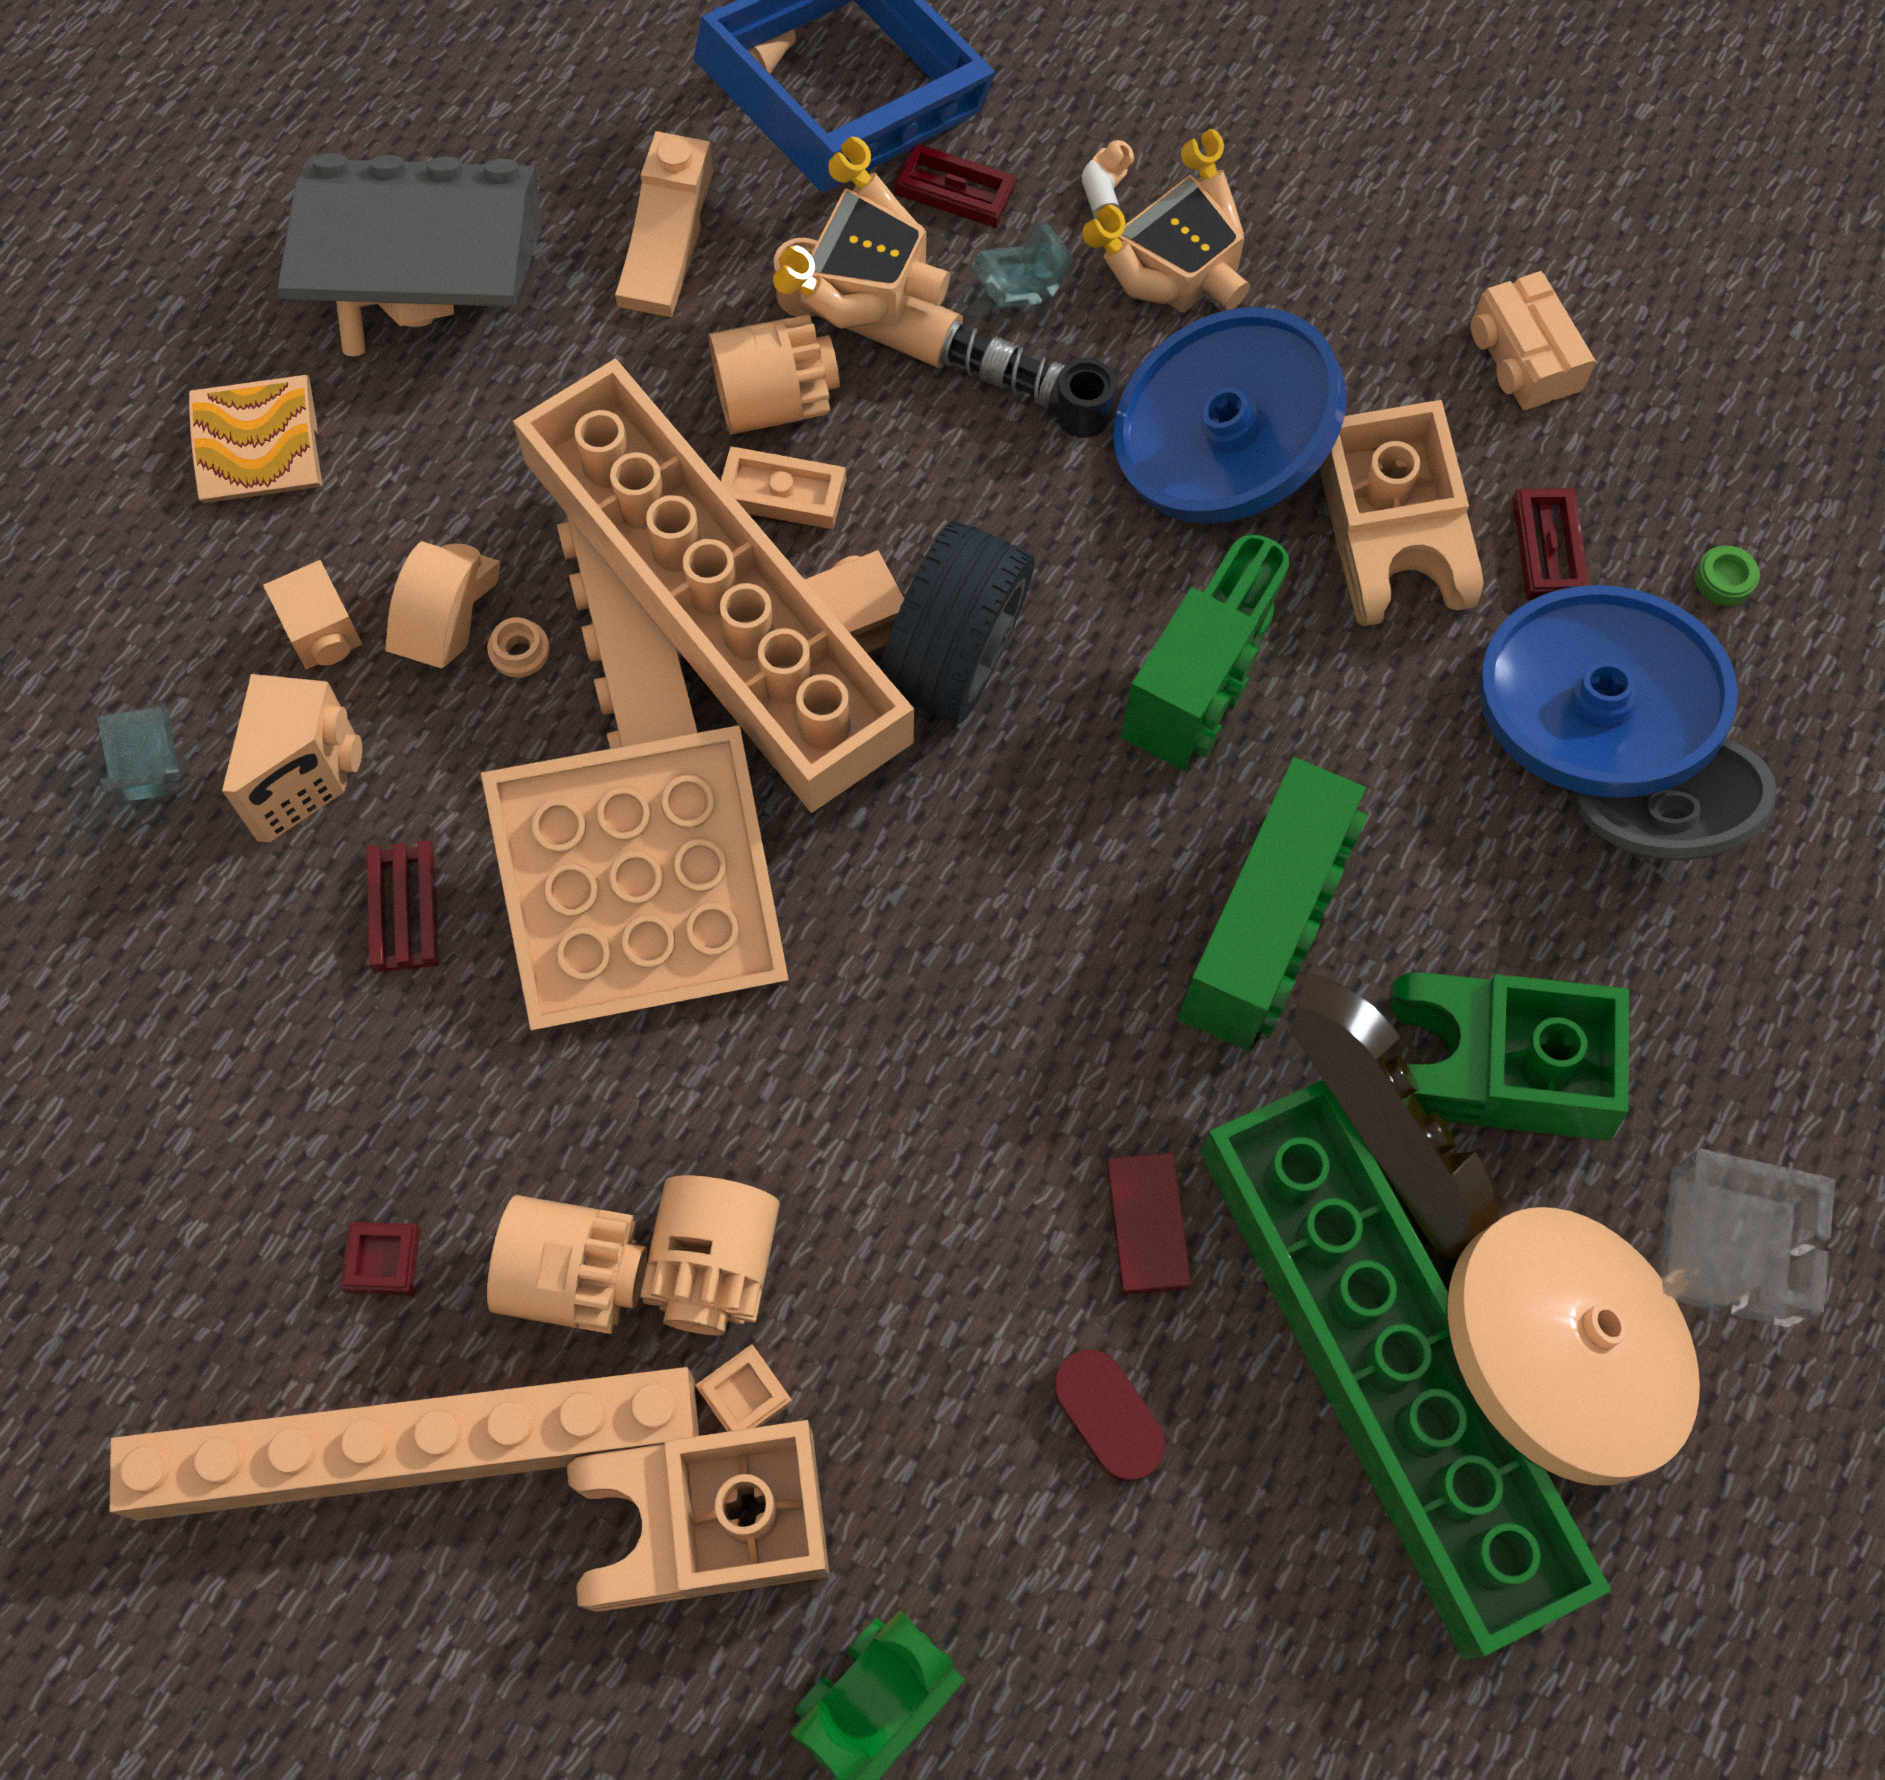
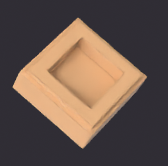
(744, 1392)

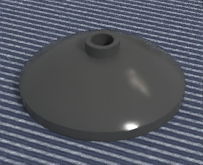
(1694, 819)

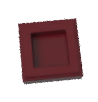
(380, 1258)

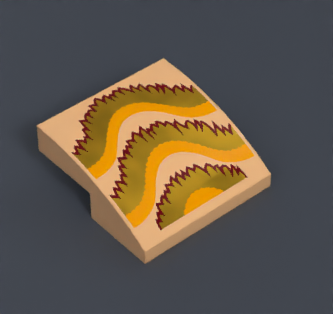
(254, 439)

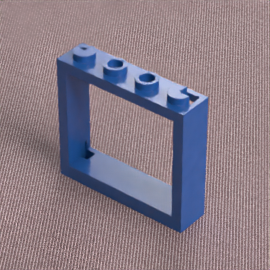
(954, 95)

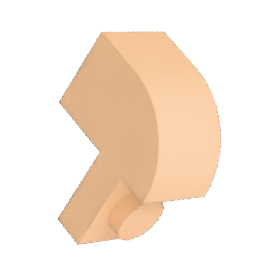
(435, 601)

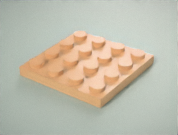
(634, 877)

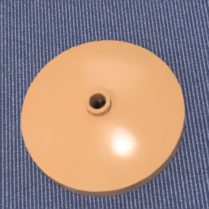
(1573, 1346)

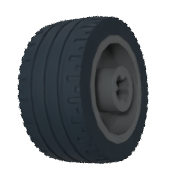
(956, 620)

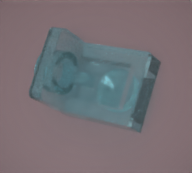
(1024, 272)
(138, 752)

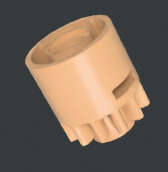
(773, 373)
(709, 1253)
(565, 1264)

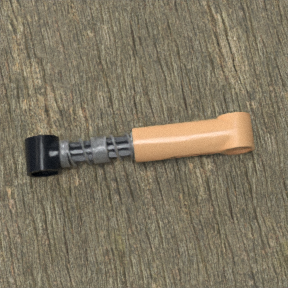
(939, 336)

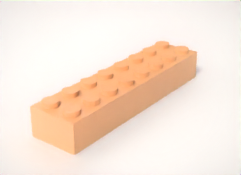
(716, 585)

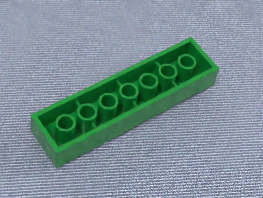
(1378, 1338)

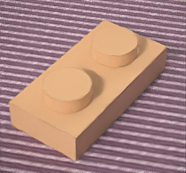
(785, 487)

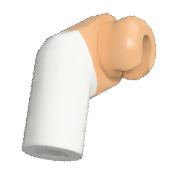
(1105, 173)

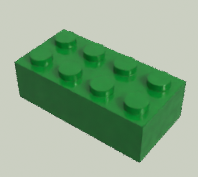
(1275, 906)

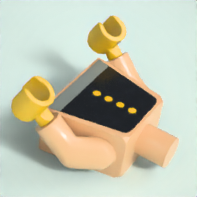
(1181, 242)
(866, 255)

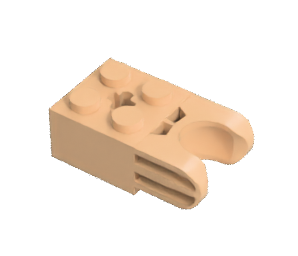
(1400, 507)
(685, 1512)

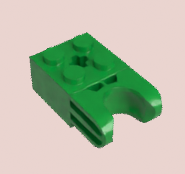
(1206, 644)
(1502, 1048)
(879, 1701)

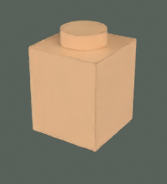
(313, 615)

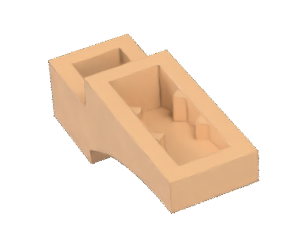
(665, 223)

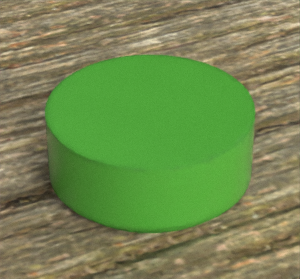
(1727, 575)

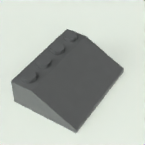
(410, 231)

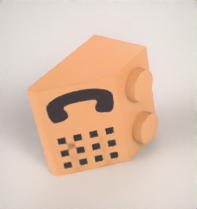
(288, 754)

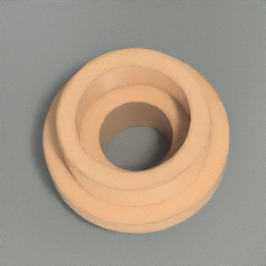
(514, 632)

